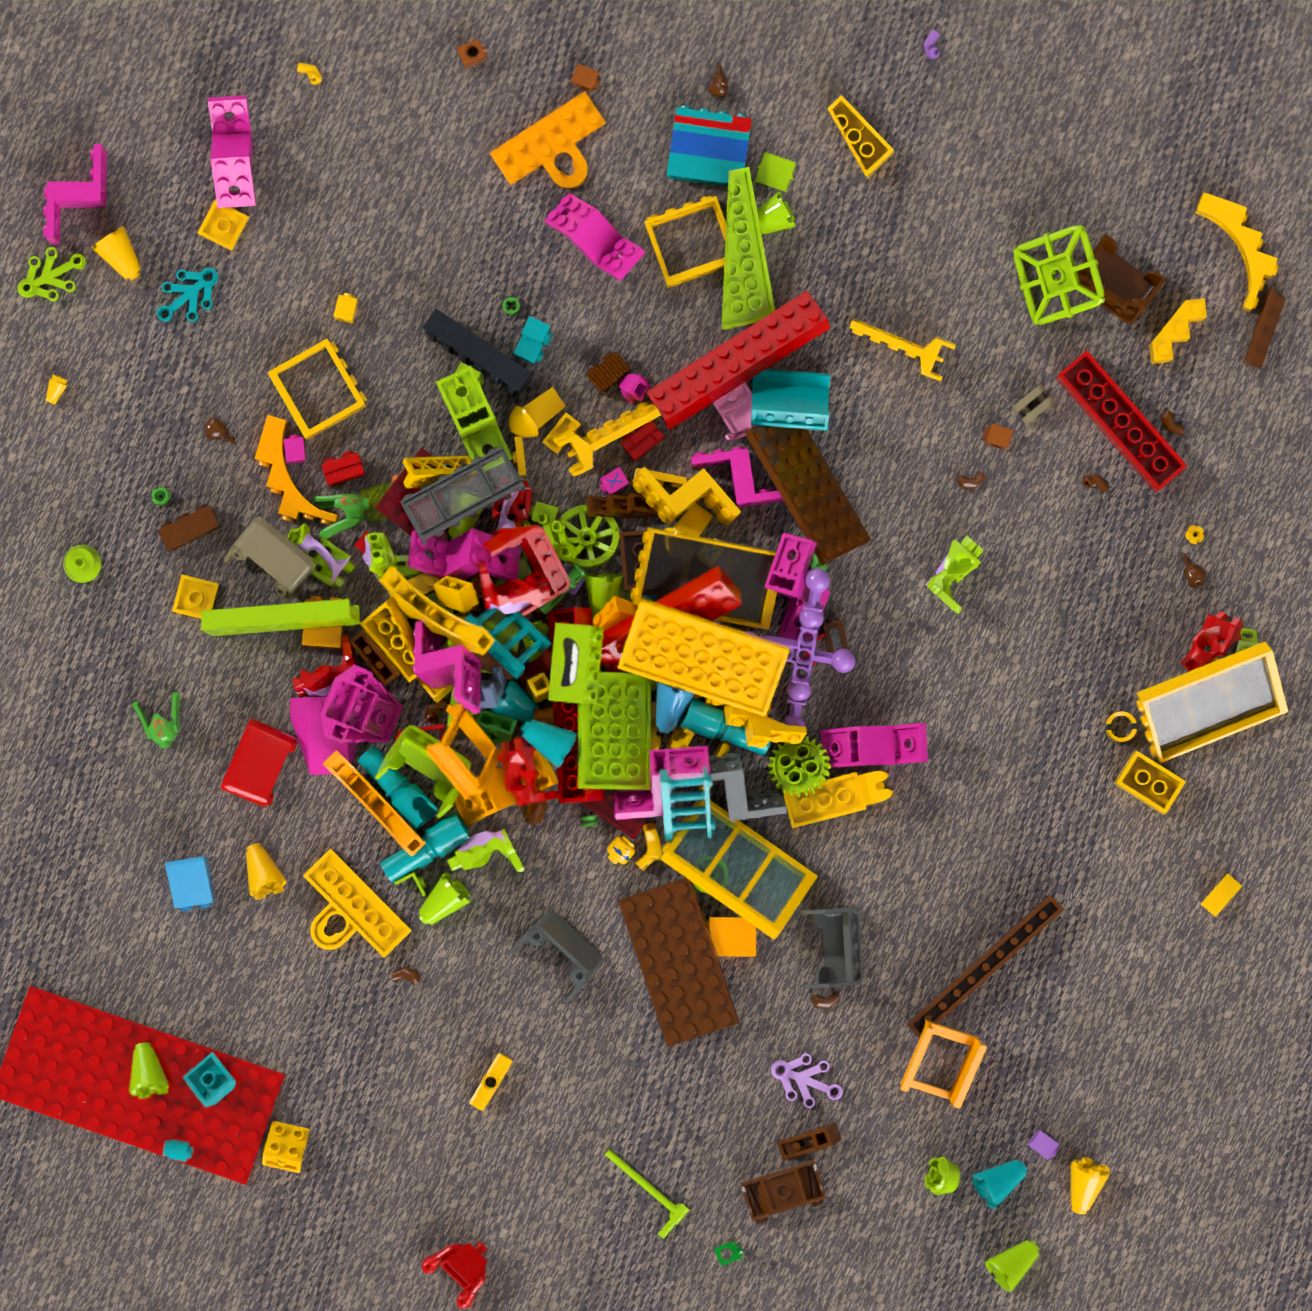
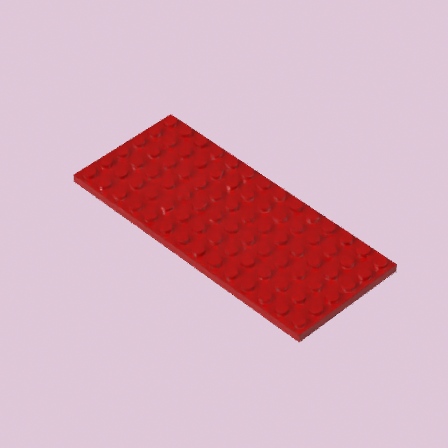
(79, 1067)

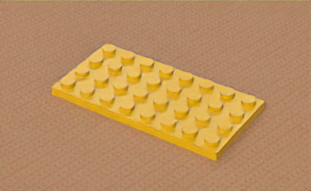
(703, 657)

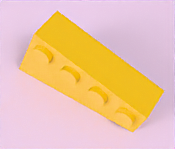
(863, 141)
(393, 635)

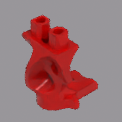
(1213, 632)
(520, 764)

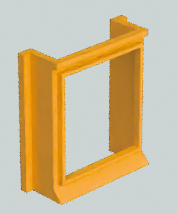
(450, 762)
(965, 1074)

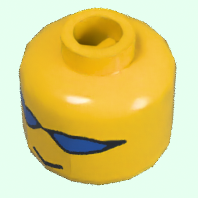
(621, 850)

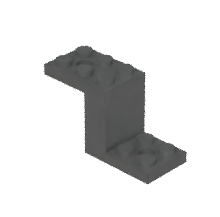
(738, 803)

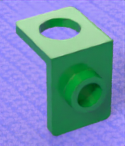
(736, 1252)

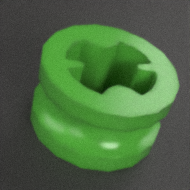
(511, 300)
(589, 820)

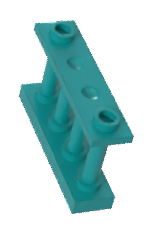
(501, 651)
(669, 798)

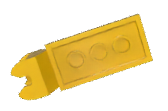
(927, 354)
(585, 446)
(837, 797)

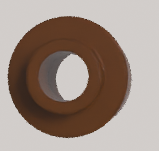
(534, 813)

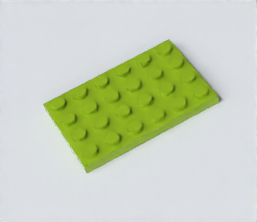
(616, 734)

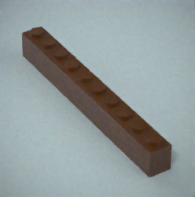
(986, 964)

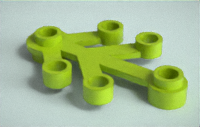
(48, 276)
(560, 547)

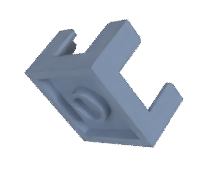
(492, 689)

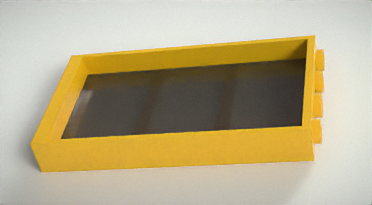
(679, 558)
(1211, 702)

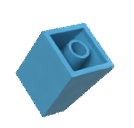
(190, 883)

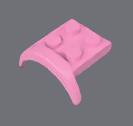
(736, 411)

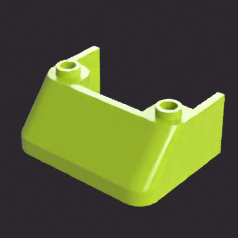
(411, 749)

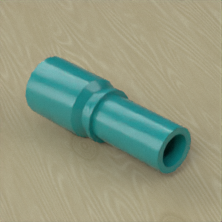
(711, 723)
(405, 796)
(439, 841)

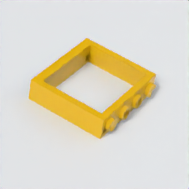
(672, 214)
(349, 379)

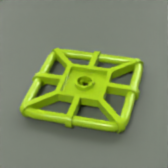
(1069, 280)

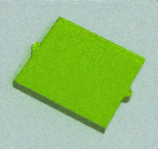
(374, 494)

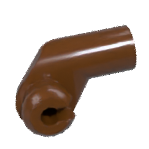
(1169, 423)
(1095, 481)
(970, 483)
(433, 710)
(407, 973)
(825, 1003)

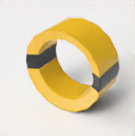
(1133, 723)

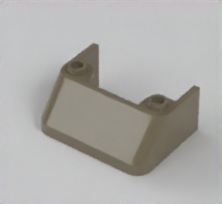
(275, 555)

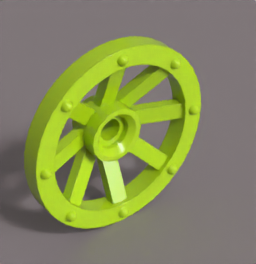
(590, 533)

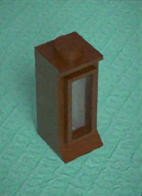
(835, 635)

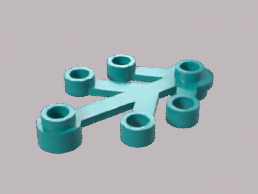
(189, 292)

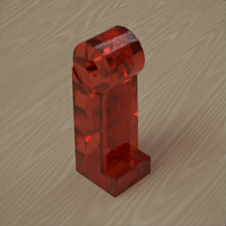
(536, 667)

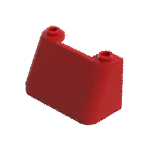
(258, 763)

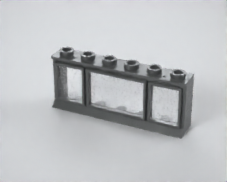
(462, 494)

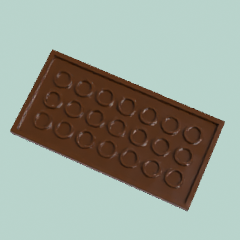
(809, 490)
(679, 961)

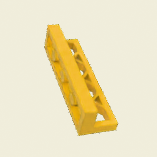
(426, 475)

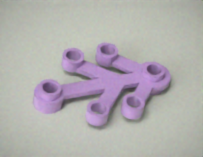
(803, 1079)

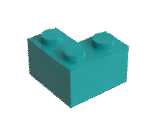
(534, 338)

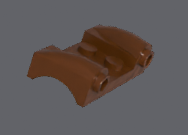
(783, 1191)

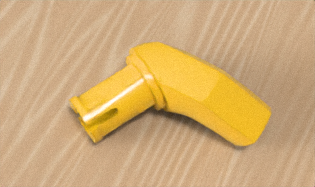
(653, 844)

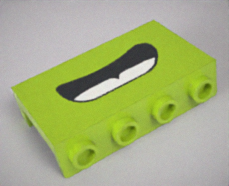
(575, 663)

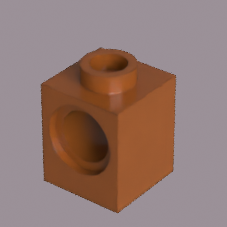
(470, 61)
(585, 78)
(997, 436)

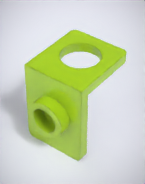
(1247, 642)
(419, 881)

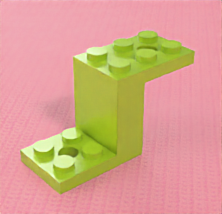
(471, 413)

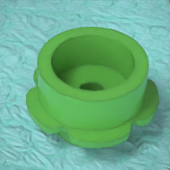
(161, 491)

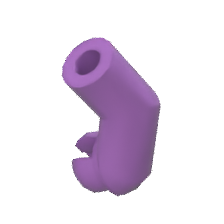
(929, 45)

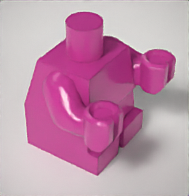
(634, 387)

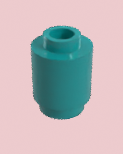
(178, 1150)

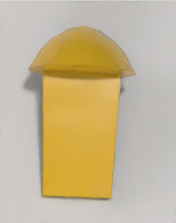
(528, 419)
(693, 521)

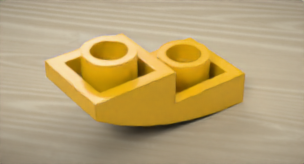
(1221, 895)

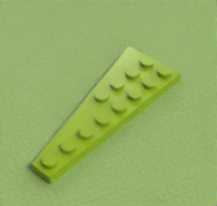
(746, 275)

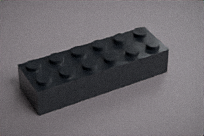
(477, 352)

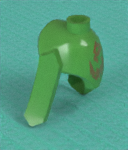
(351, 504)
(161, 730)

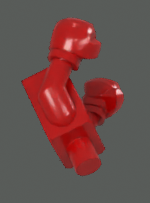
(464, 1265)

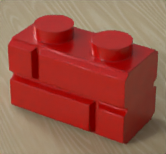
(642, 440)
(343, 469)

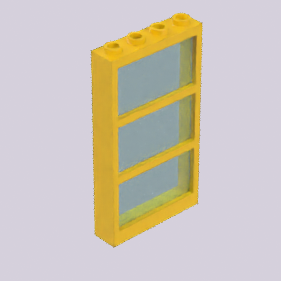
(740, 869)

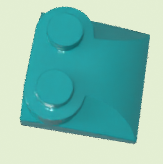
(210, 1080)

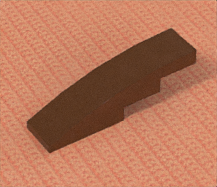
(619, 506)

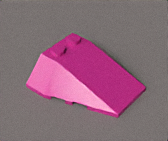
(359, 709)
(309, 731)

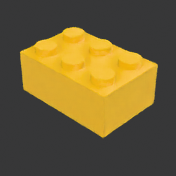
(1149, 782)

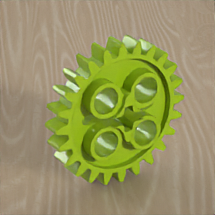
(807, 780)

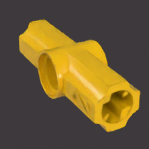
(497, 1070)

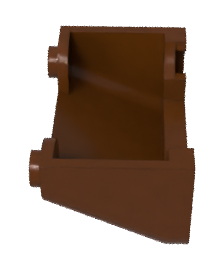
(1124, 286)

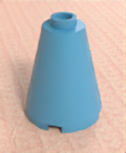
(670, 706)

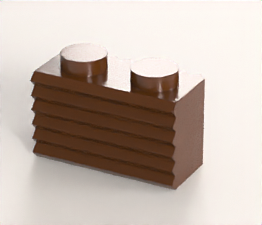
(608, 372)

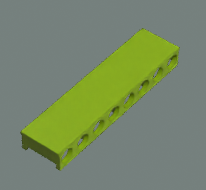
(280, 617)

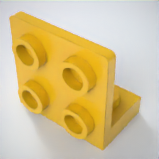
(285, 1146)

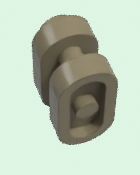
(1032, 415)

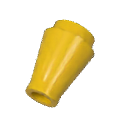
(55, 388)

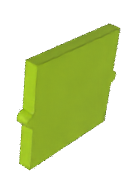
(775, 172)

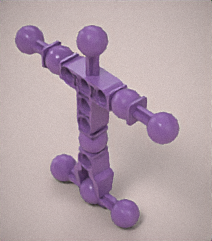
(810, 618)

